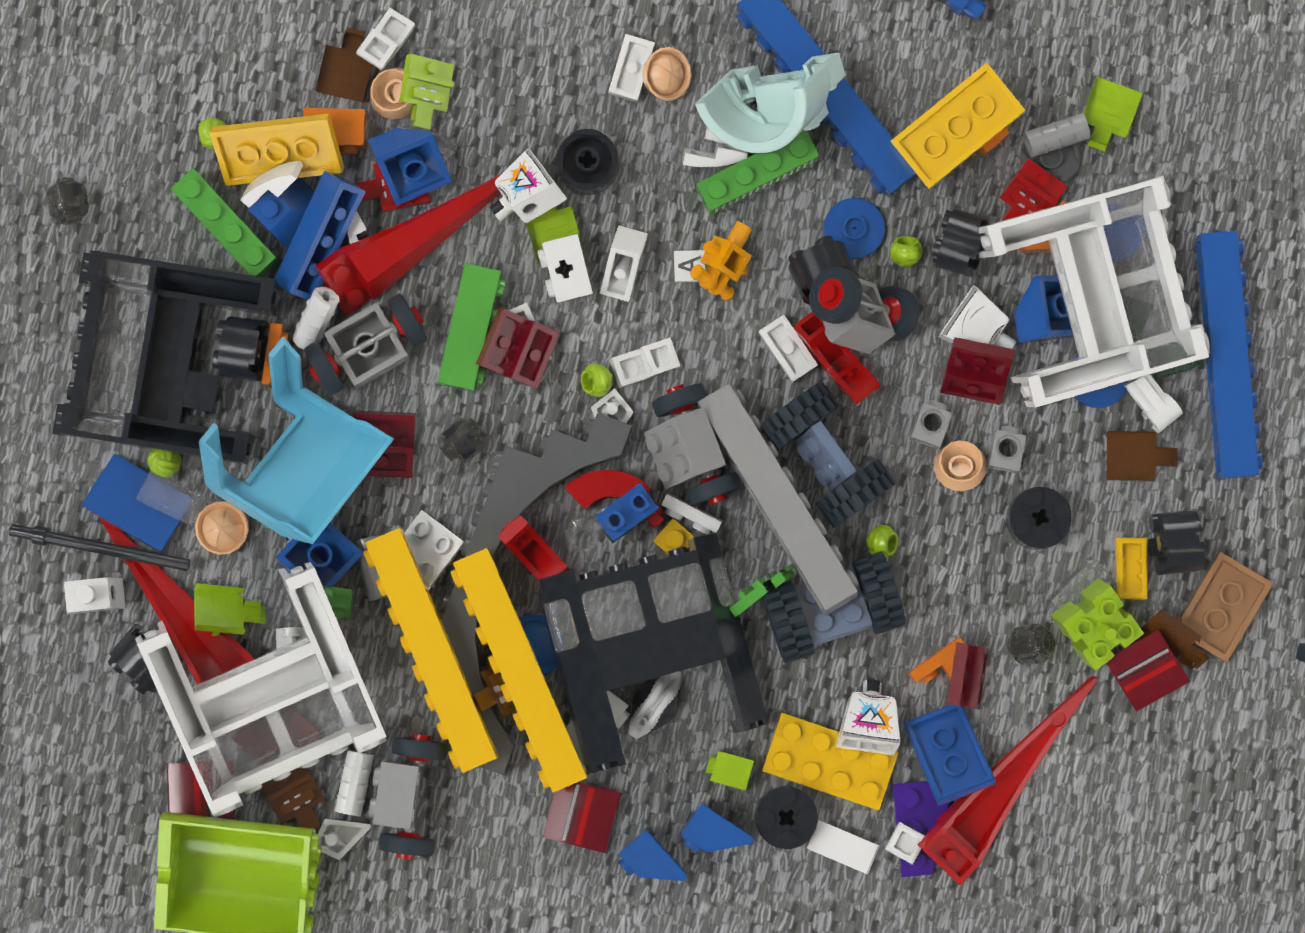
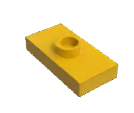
(1131, 568)

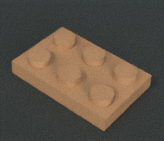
(1224, 605)

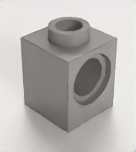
(924, 436)
(1003, 463)

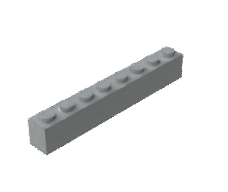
(778, 501)

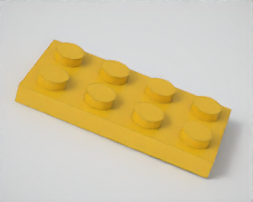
(958, 126)
(256, 147)
(810, 758)

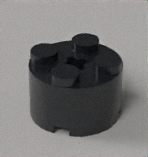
(575, 149)
(960, 242)
(808, 263)
(241, 348)
(1054, 510)
(1176, 542)
(128, 659)
(803, 816)

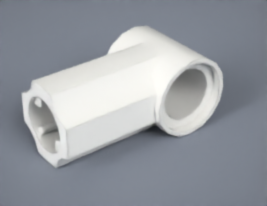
(1156, 405)

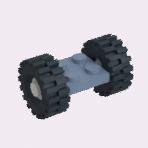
(817, 446)
(800, 622)

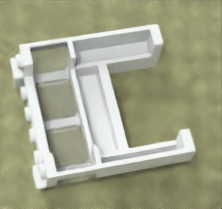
(1115, 289)
(271, 710)

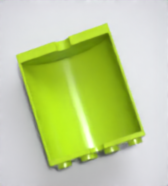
(235, 876)

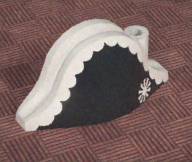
(654, 704)

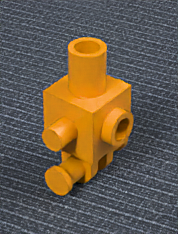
(723, 261)

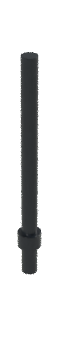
(42, 536)

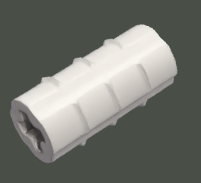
(316, 317)
(354, 783)

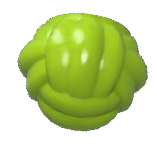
(205, 128)
(906, 251)
(596, 380)
(164, 463)
(883, 540)

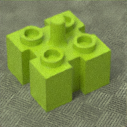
(1097, 624)

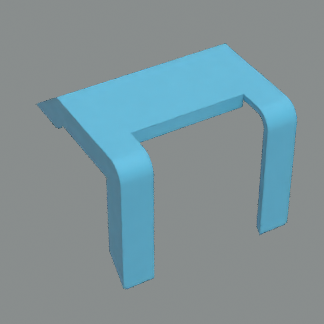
(309, 466)

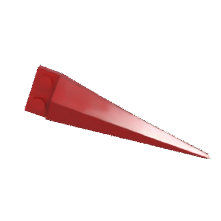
(376, 262)
(201, 651)
(973, 821)

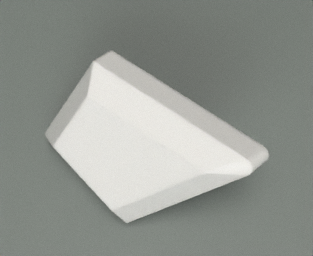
(613, 406)
(340, 836)

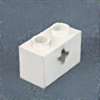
(578, 282)

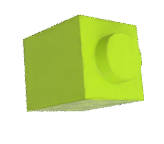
(729, 769)

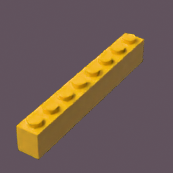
(431, 650)
(520, 670)

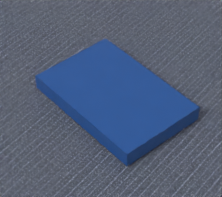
(115, 502)
(949, 753)

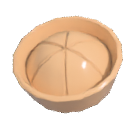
(667, 73)
(385, 85)
(952, 466)
(221, 528)

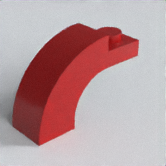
(836, 360)
(607, 484)
(531, 549)

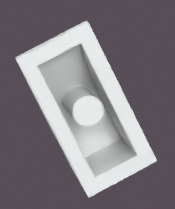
(623, 263)

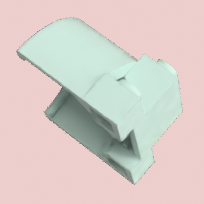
(784, 104)

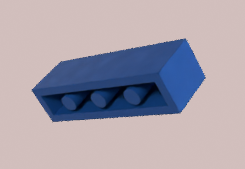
(319, 234)

